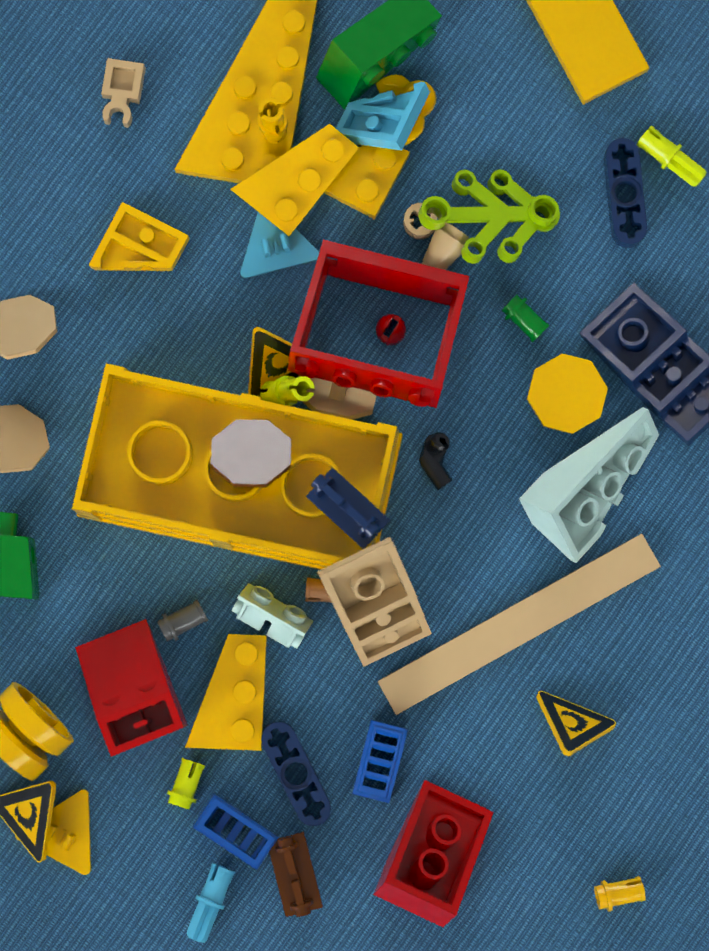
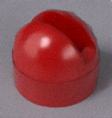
(397, 334)

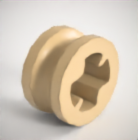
(421, 232)

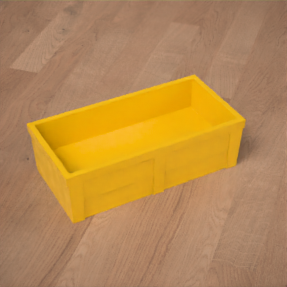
(154, 473)

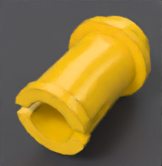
(619, 893)

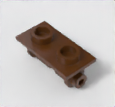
(295, 875)

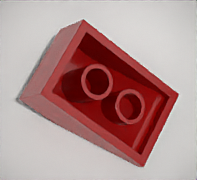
(434, 854)

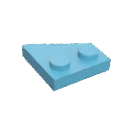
(384, 119)

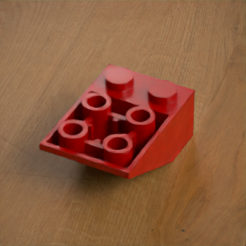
(130, 688)

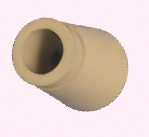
(444, 247)

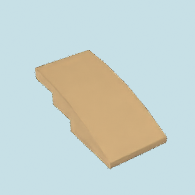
(375, 601)

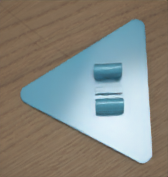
(274, 250)

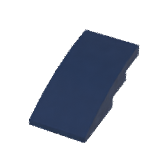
(654, 360)

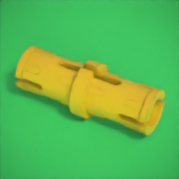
(277, 118)

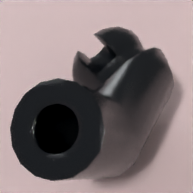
(432, 459)

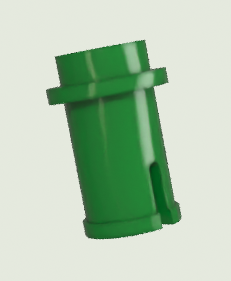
(525, 318)

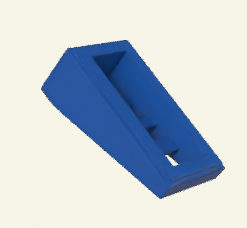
(388, 730)
(215, 835)

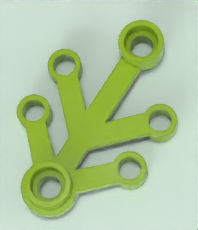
(493, 213)

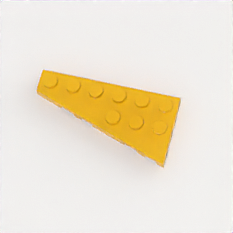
(268, 65)

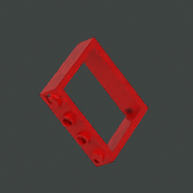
(391, 275)

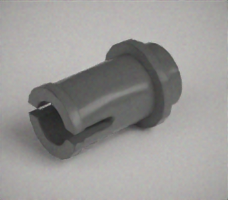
(182, 621)

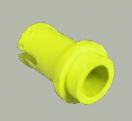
(185, 784)

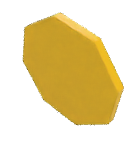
(567, 393)

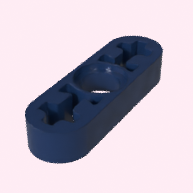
(638, 218)
(317, 794)

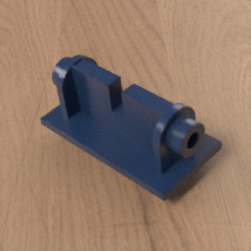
(347, 507)

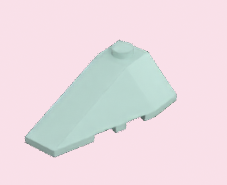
(578, 491)

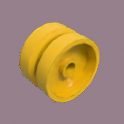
(28, 731)

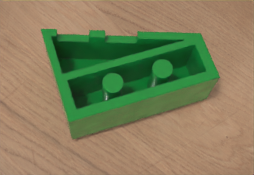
(375, 47)

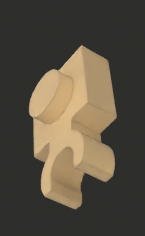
(122, 85)

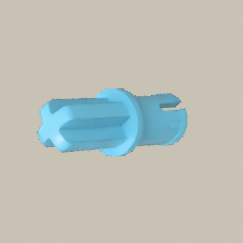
(209, 902)

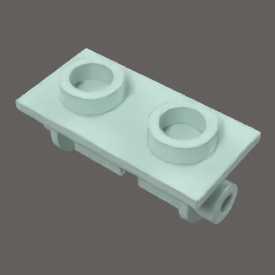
(288, 622)

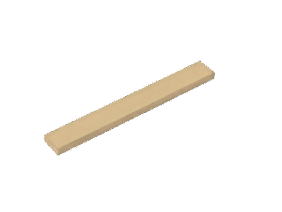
(518, 624)

